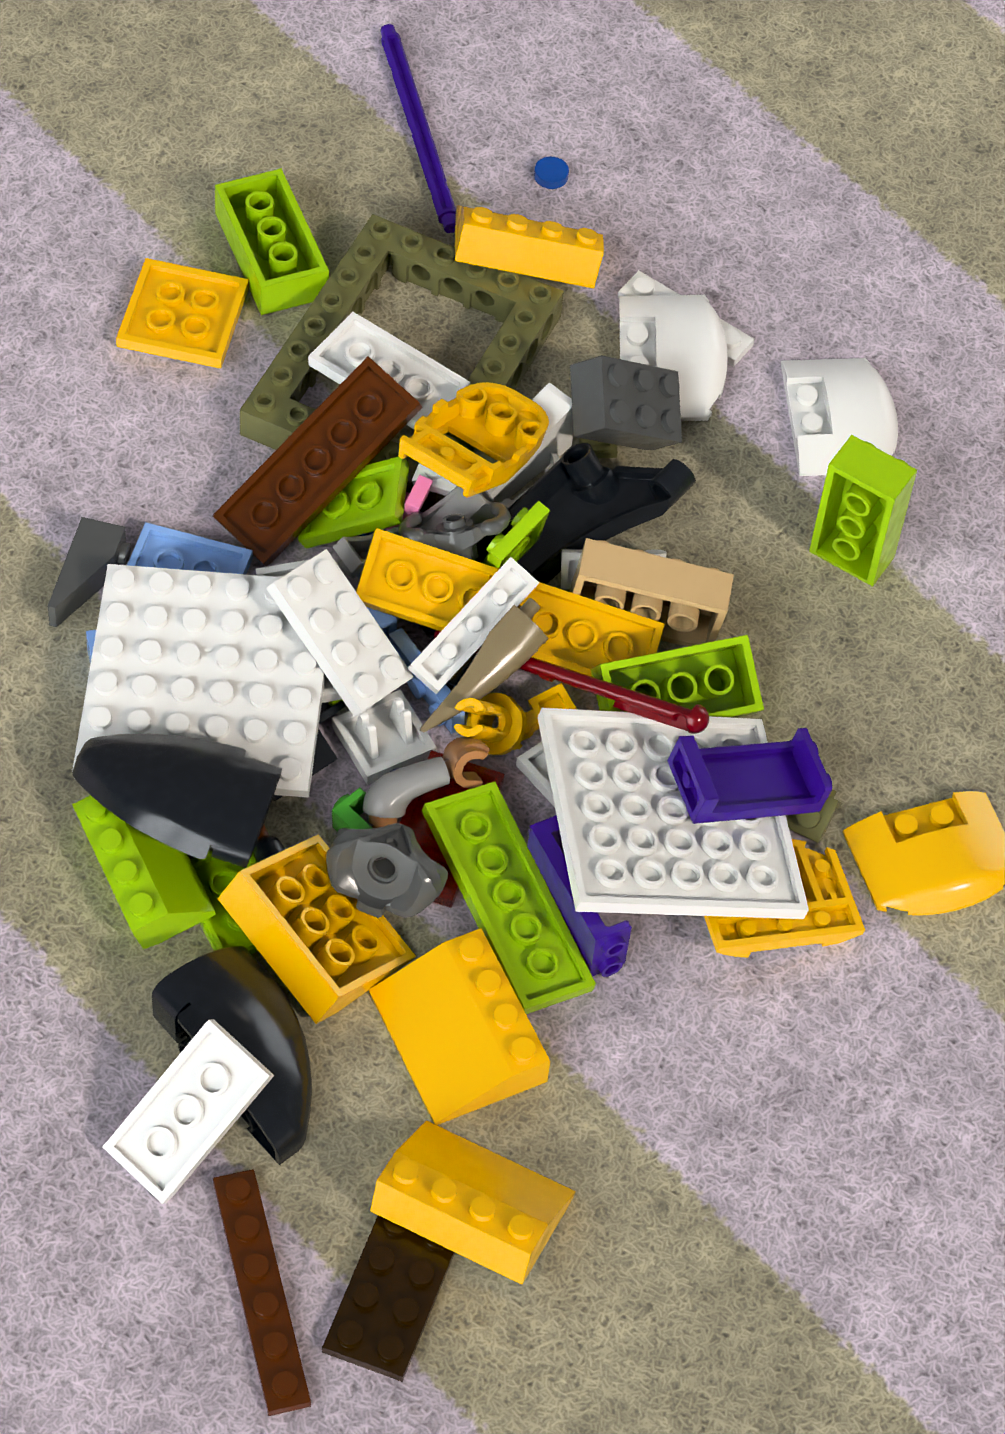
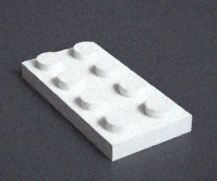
(410, 368)
(340, 632)
(188, 1111)

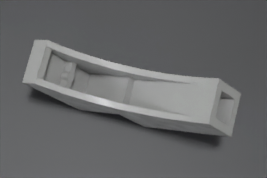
(477, 508)

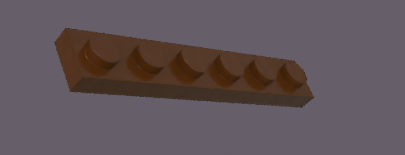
(261, 1293)

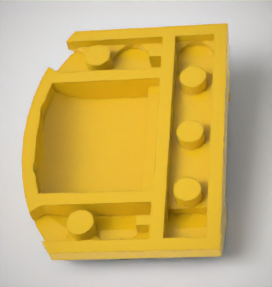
(931, 855)
(829, 921)

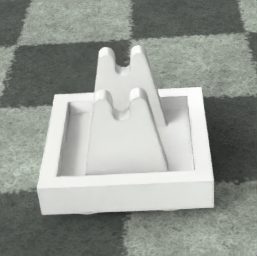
(383, 737)

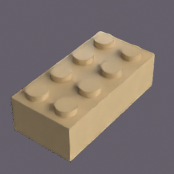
(667, 590)

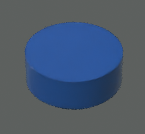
(551, 172)

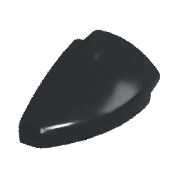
(181, 791)
(256, 1012)

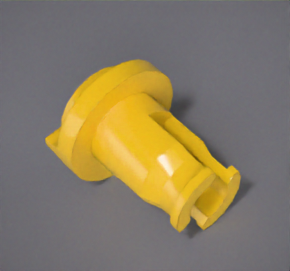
(481, 717)

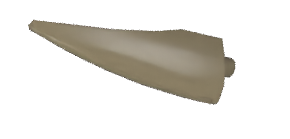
(501, 654)

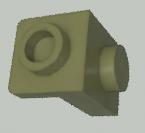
(815, 824)

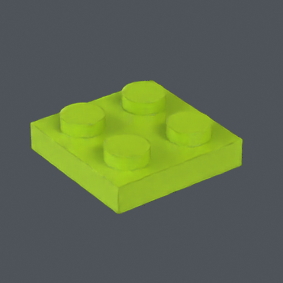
(520, 539)

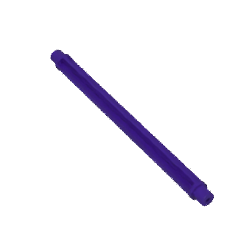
(419, 128)

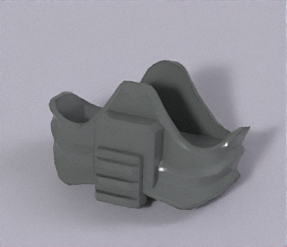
(400, 883)

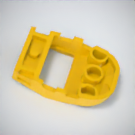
(487, 418)

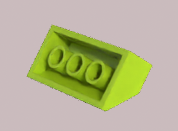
(149, 879)

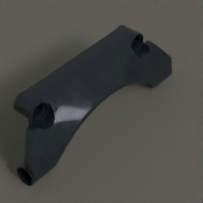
(589, 504)

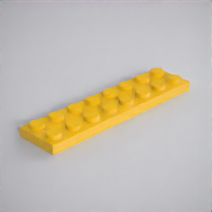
(435, 585)

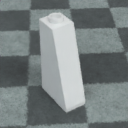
(556, 439)

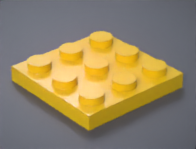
(182, 313)

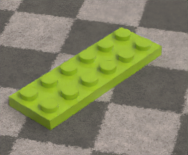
(508, 896)

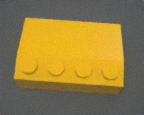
(528, 246)
(312, 932)
(461, 1028)
(470, 1200)

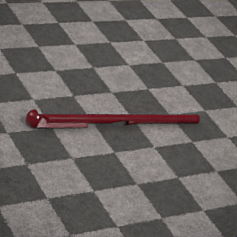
(647, 706)

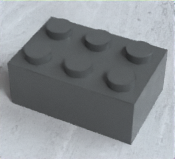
(625, 403)

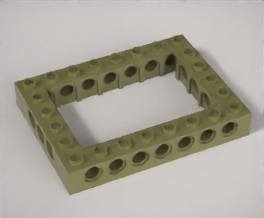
(519, 302)

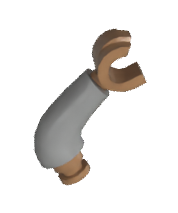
(394, 791)

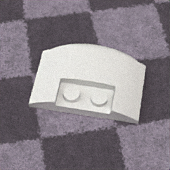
(678, 336)
(832, 402)

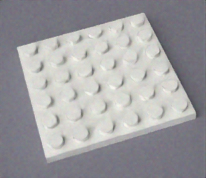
(204, 663)
(631, 833)

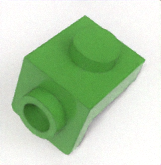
(347, 811)

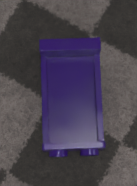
(750, 779)
(600, 946)

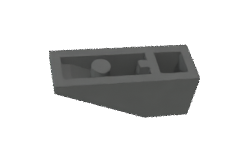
(85, 566)

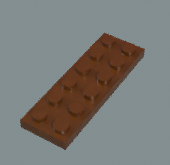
(317, 461)

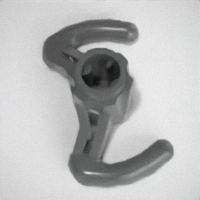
(456, 532)

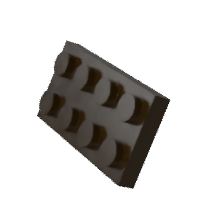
(388, 1300)

